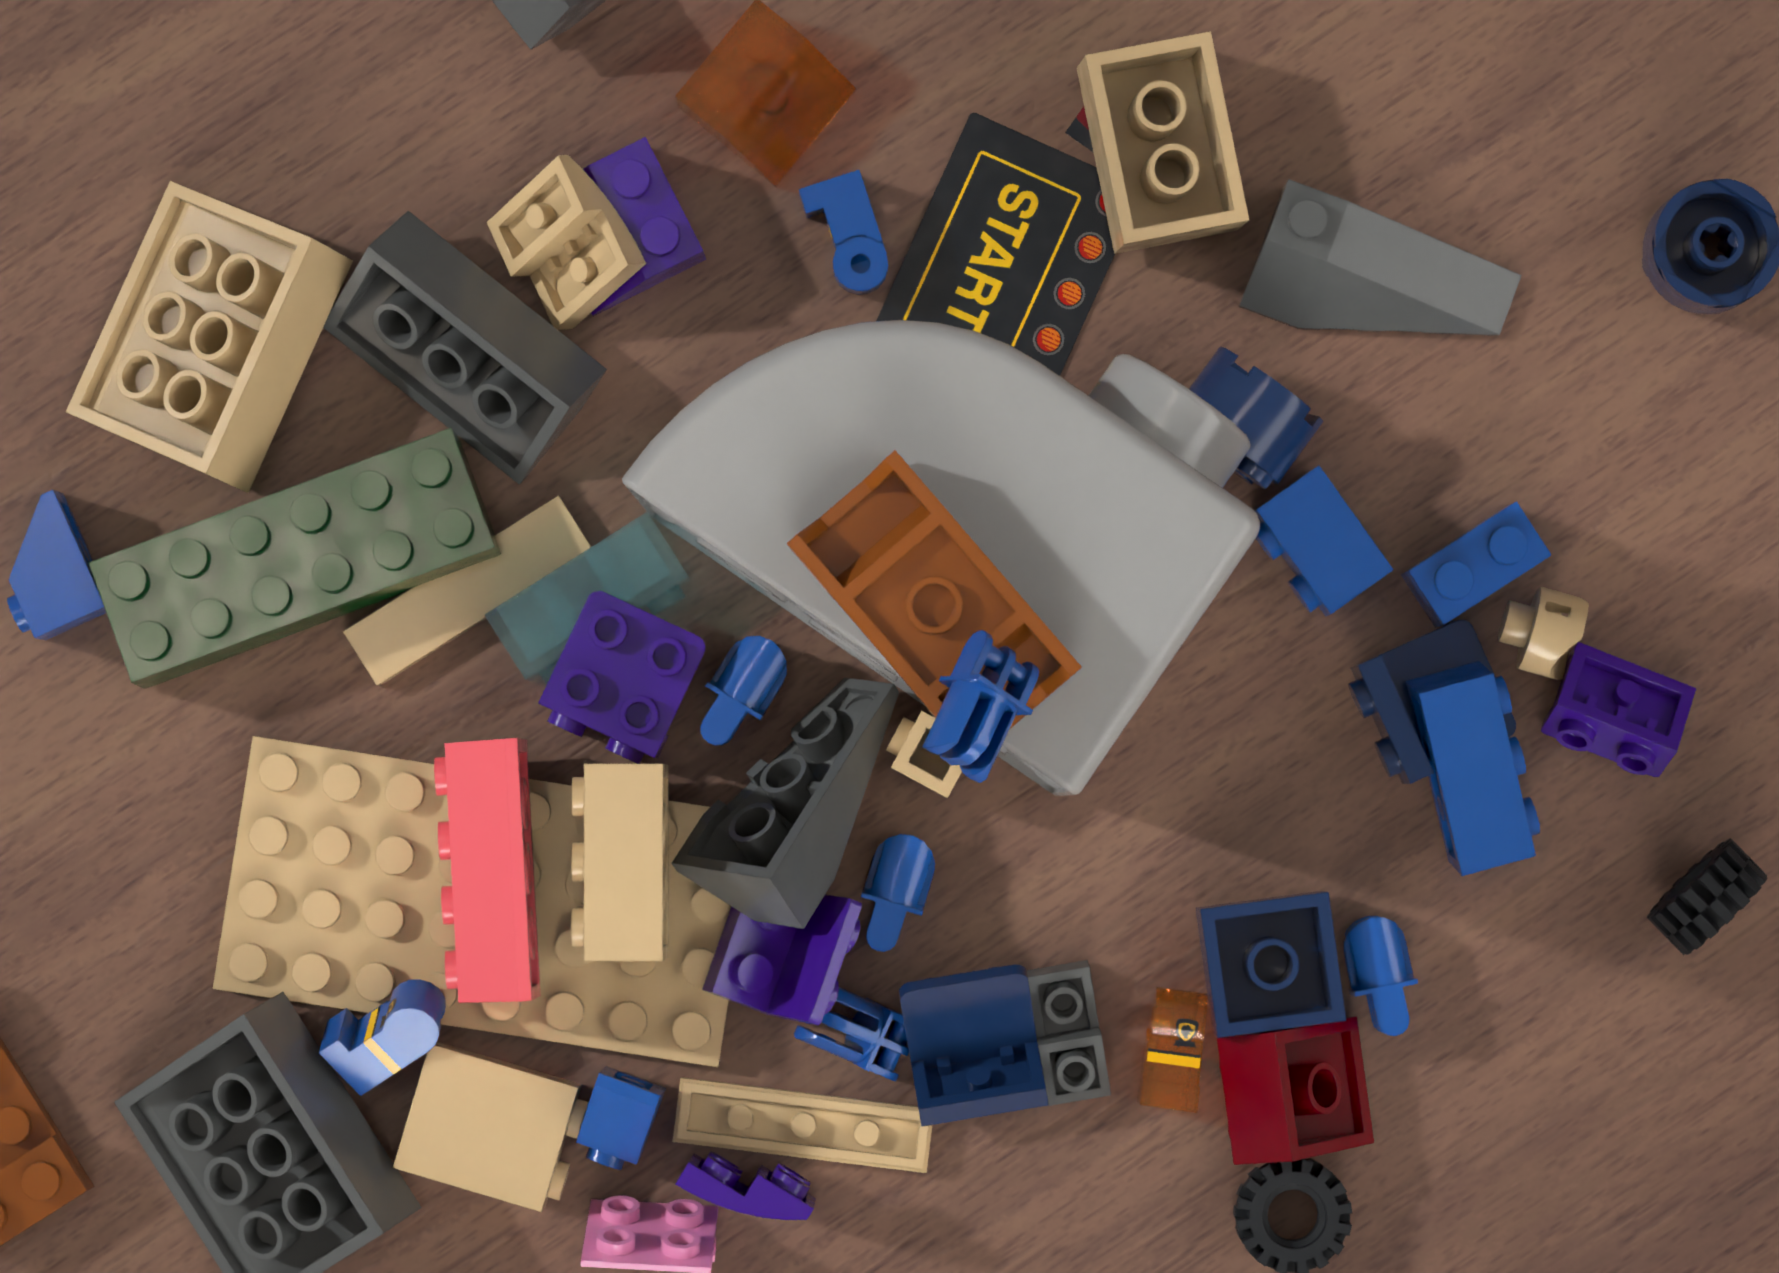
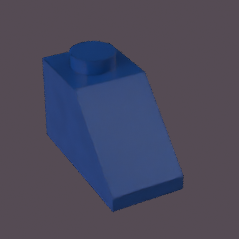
(53, 573)
(619, 1118)

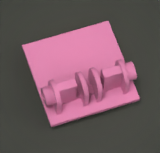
(650, 1235)

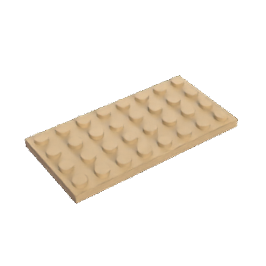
(344, 904)

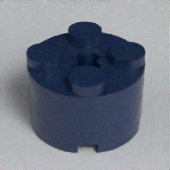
(1747, 237)
(1264, 410)

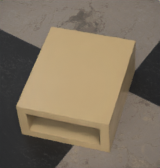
(490, 1127)

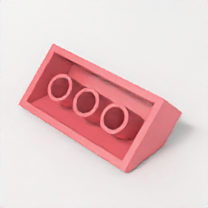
(490, 871)

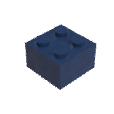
(1270, 964)

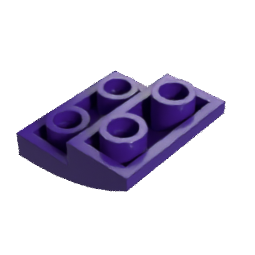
(769, 1195)

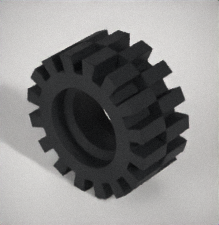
(1707, 896)
(1301, 1253)

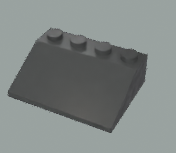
(267, 1148)

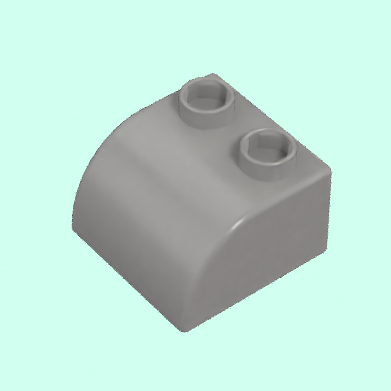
(1084, 502)

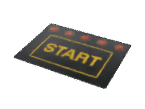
(1008, 245)

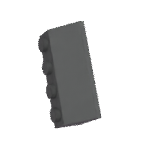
(463, 346)

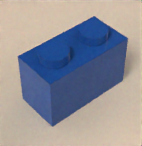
(1320, 543)
(1476, 564)

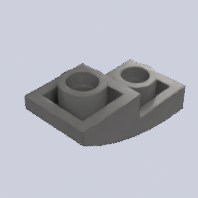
(1068, 1033)

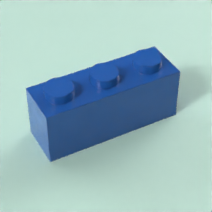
(1474, 767)

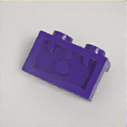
(1619, 711)

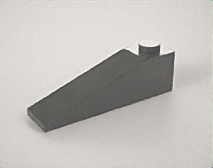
(1360, 271)
(789, 827)

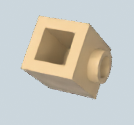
(918, 762)

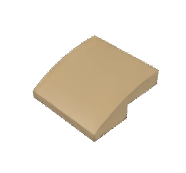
(566, 241)

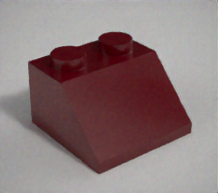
(1295, 1092)

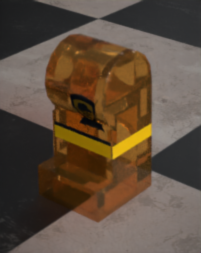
(1173, 1050)

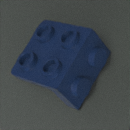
(1383, 693)
(973, 1044)

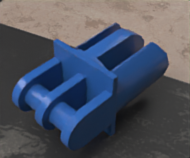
(745, 685)
(977, 708)
(897, 883)
(1379, 968)
(863, 1035)

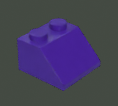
(652, 214)

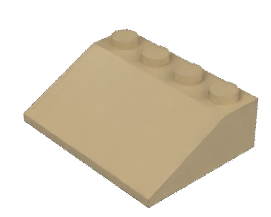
(209, 335)

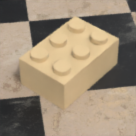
(1162, 142)
(622, 862)

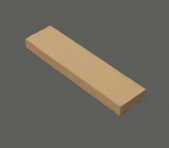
(454, 603)
(801, 1125)

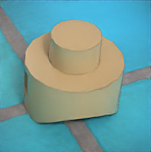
(1543, 631)

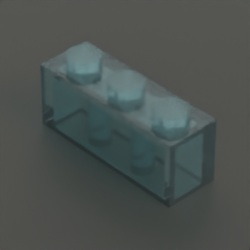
(628, 564)

